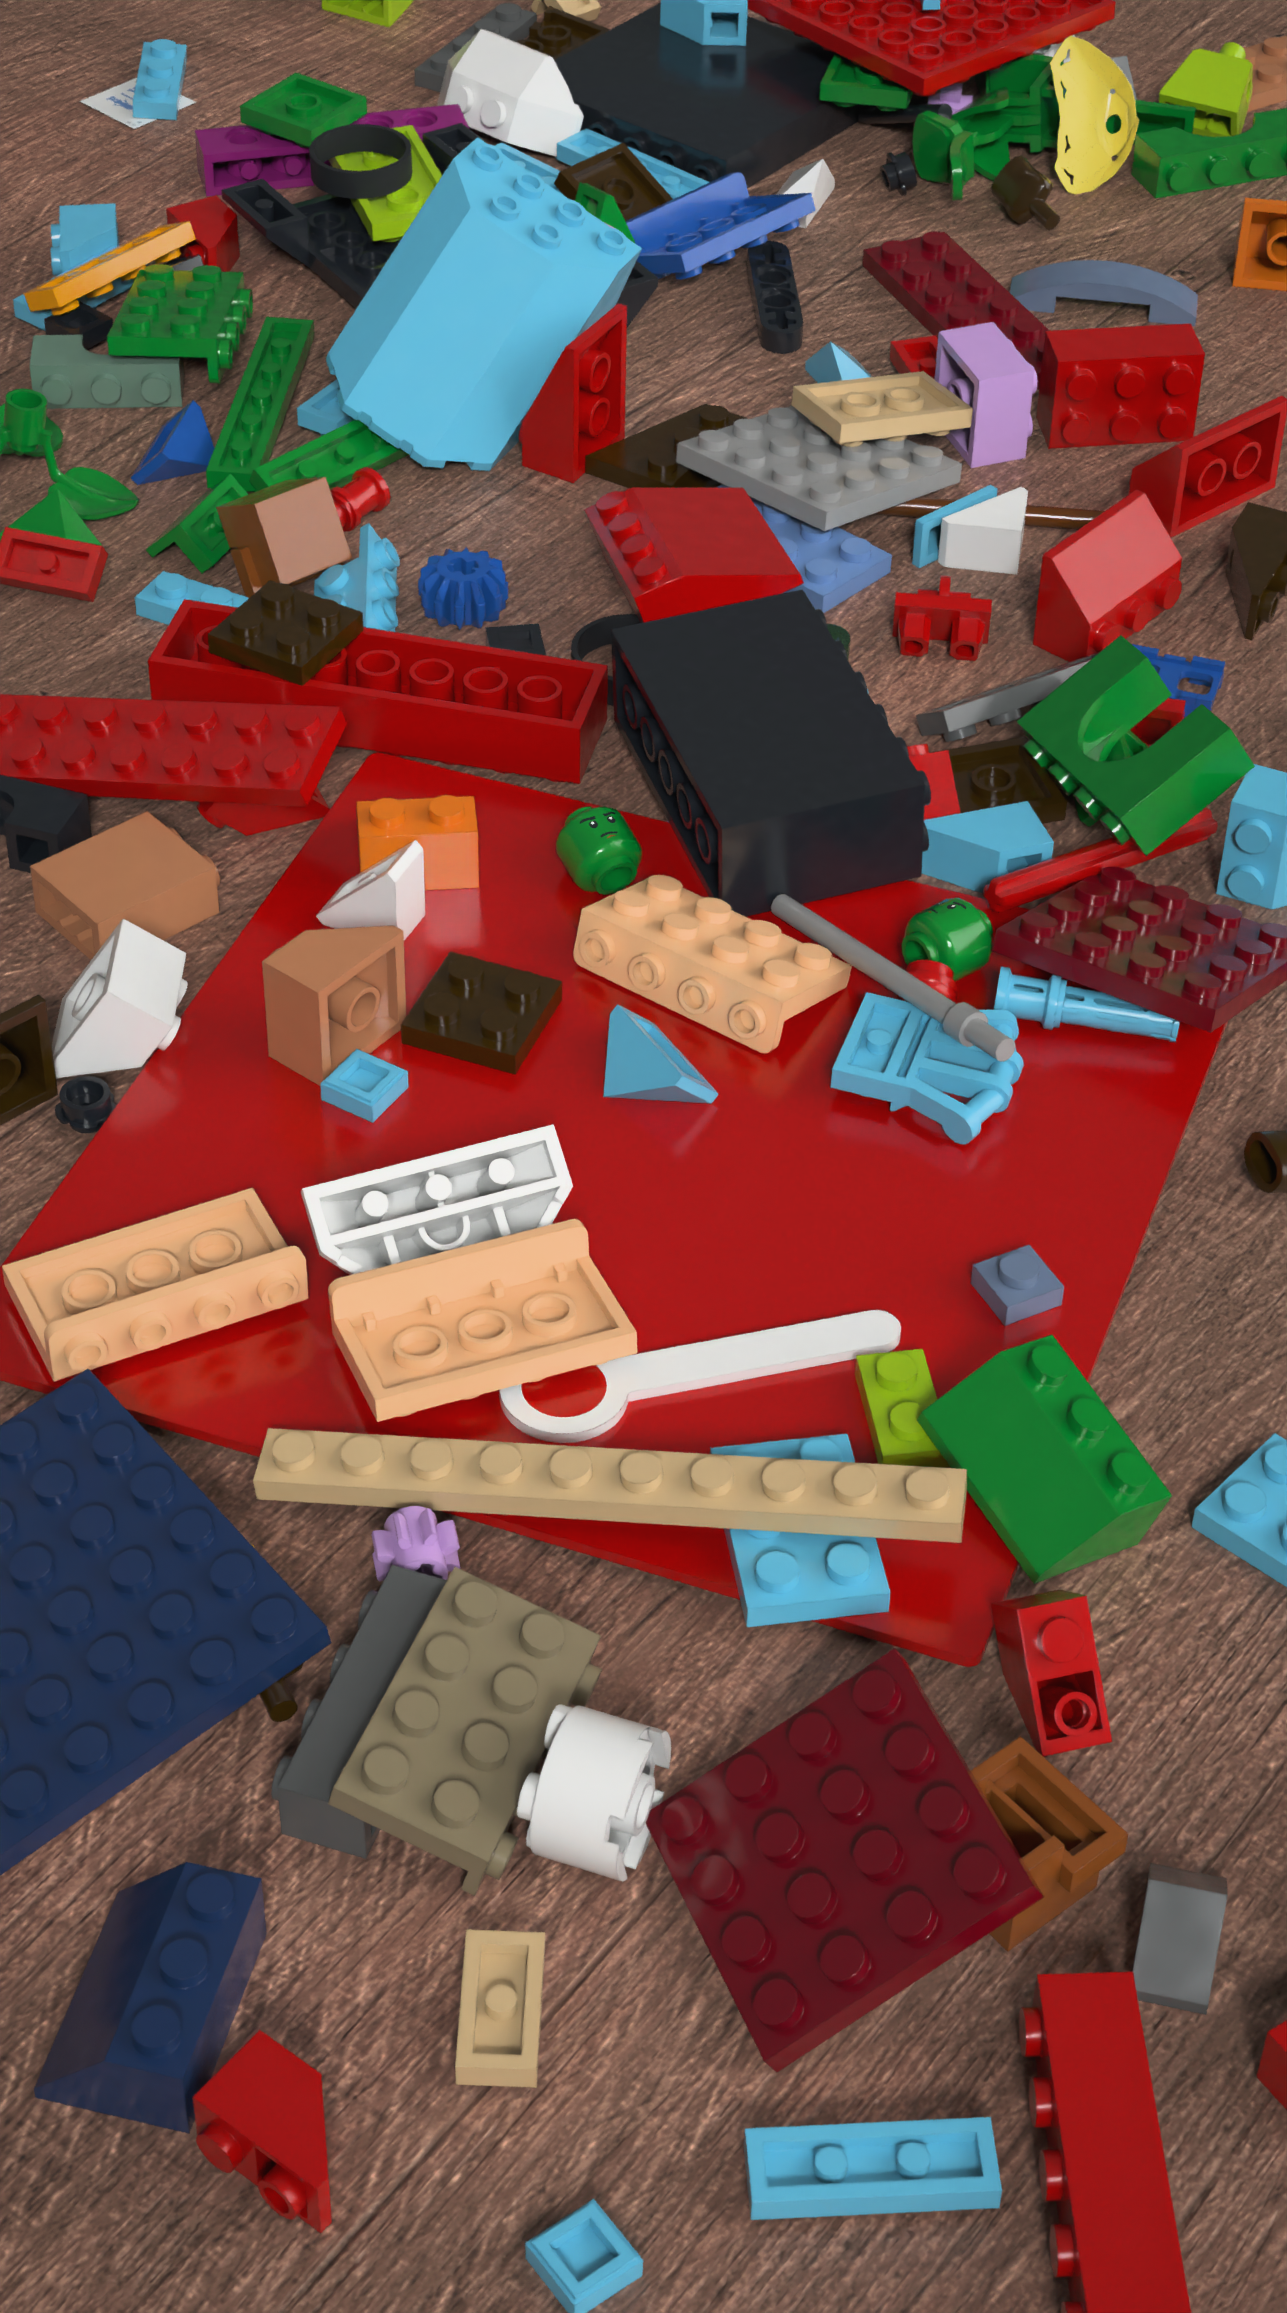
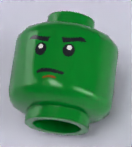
(599, 850)
(950, 934)

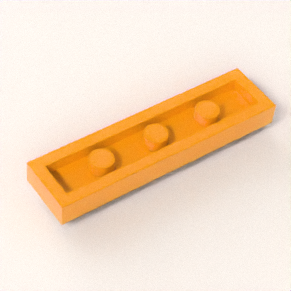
(122, 262)

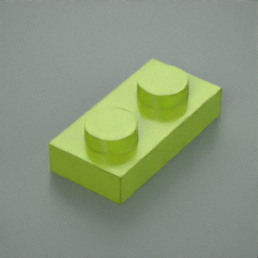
(893, 1395)

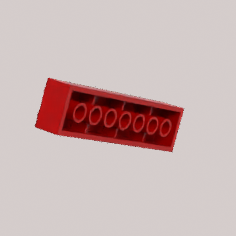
(412, 695)

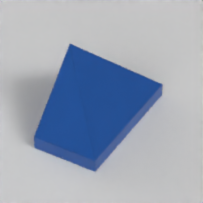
(178, 449)

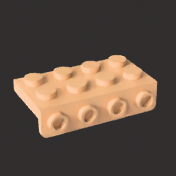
(705, 960)
(155, 1283)
(477, 1319)

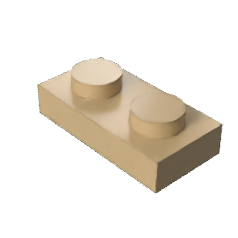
(500, 2008)

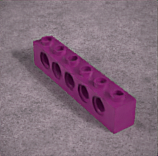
(246, 154)

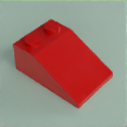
(580, 401)

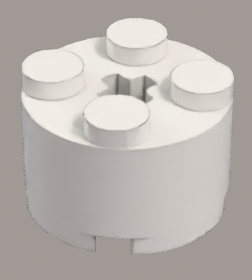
(594, 1791)

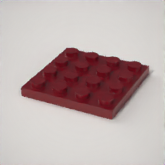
(1151, 947)
(839, 1860)

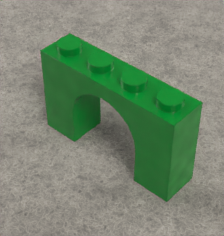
(1146, 793)

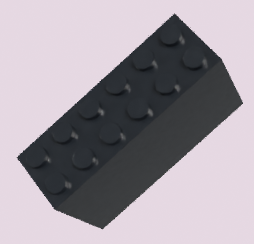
(768, 753)

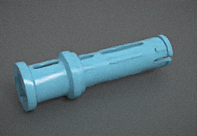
(1057, 1003)

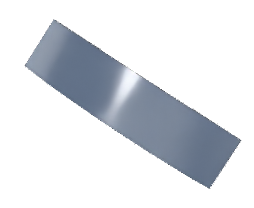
(1106, 281)

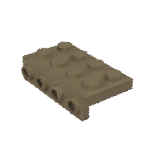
(467, 1724)

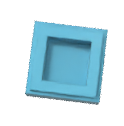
(364, 1085)
(584, 2259)

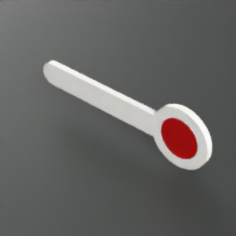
(603, 1389)

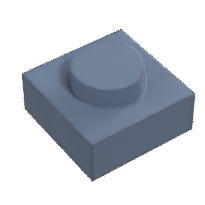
(1017, 1285)

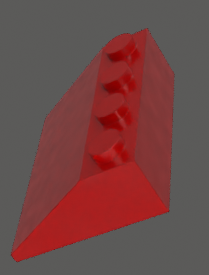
(689, 549)

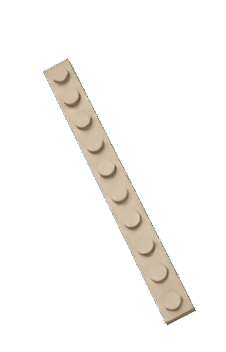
(614, 1484)

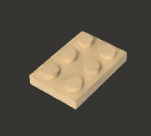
(882, 408)

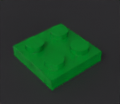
(853, 85)
(302, 109)

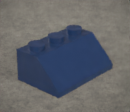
(158, 1996)

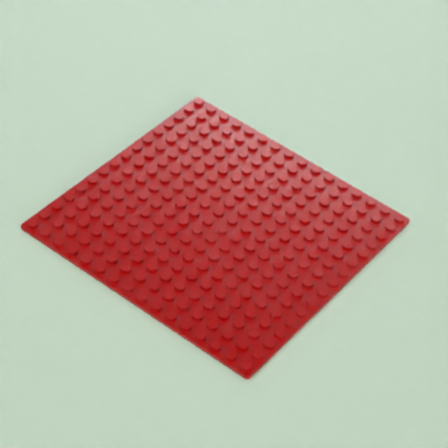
(696, 1214)

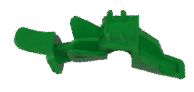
(1014, 106)

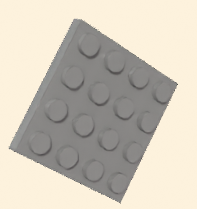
(810, 476)

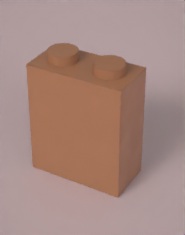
(125, 873)

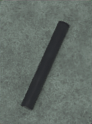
(873, 115)

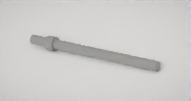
(959, 1020)

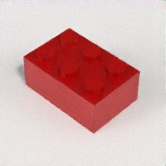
(1119, 385)

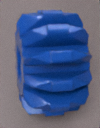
(463, 588)

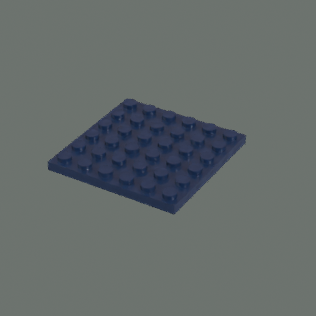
(120, 1612)

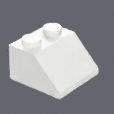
(120, 1005)

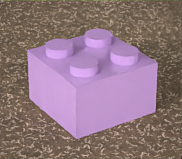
(997, 383)

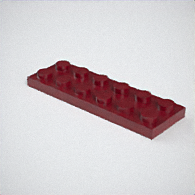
(953, 291)

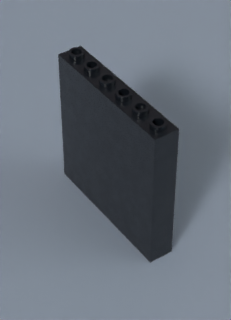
(706, 104)

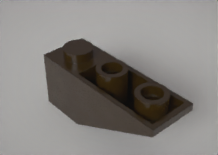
(1257, 565)

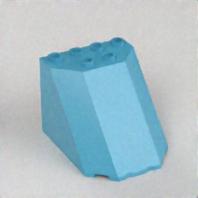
(476, 311)

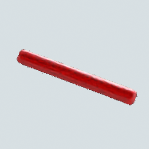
(1072, 867)

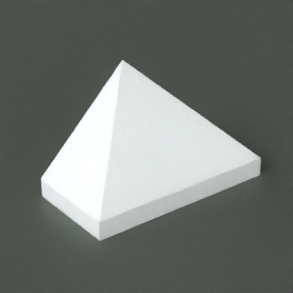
(810, 179)

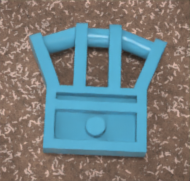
(895, 1056)

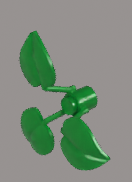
(30, 432)

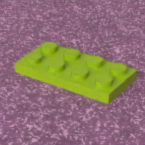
(391, 215)

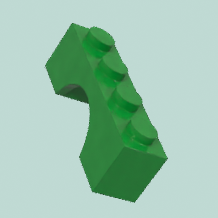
(1181, 162)

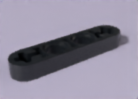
(775, 297)

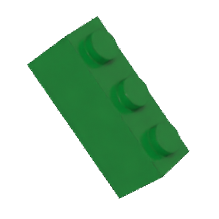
(1046, 1460)

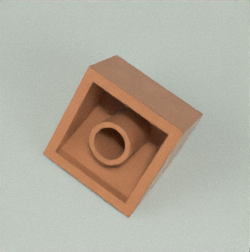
(333, 996)

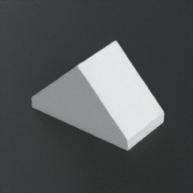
(985, 534)
(382, 894)

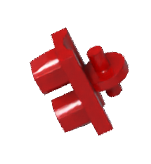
(942, 617)

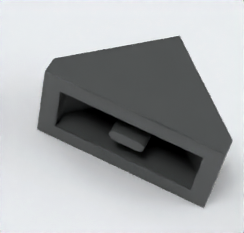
(1179, 1937)

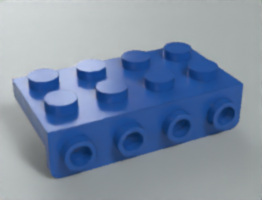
(711, 225)

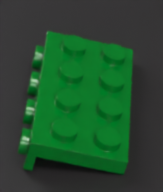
(184, 316)

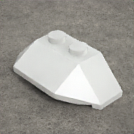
(511, 93)
(439, 1201)

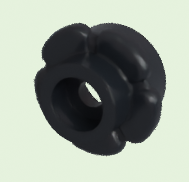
(898, 173)
(85, 1104)

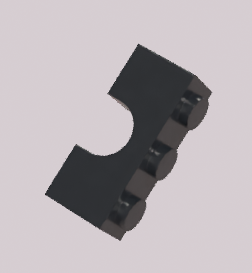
(40, 820)

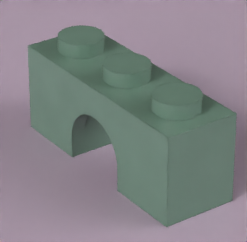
(82, 379)

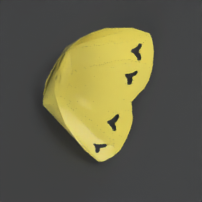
(1085, 113)

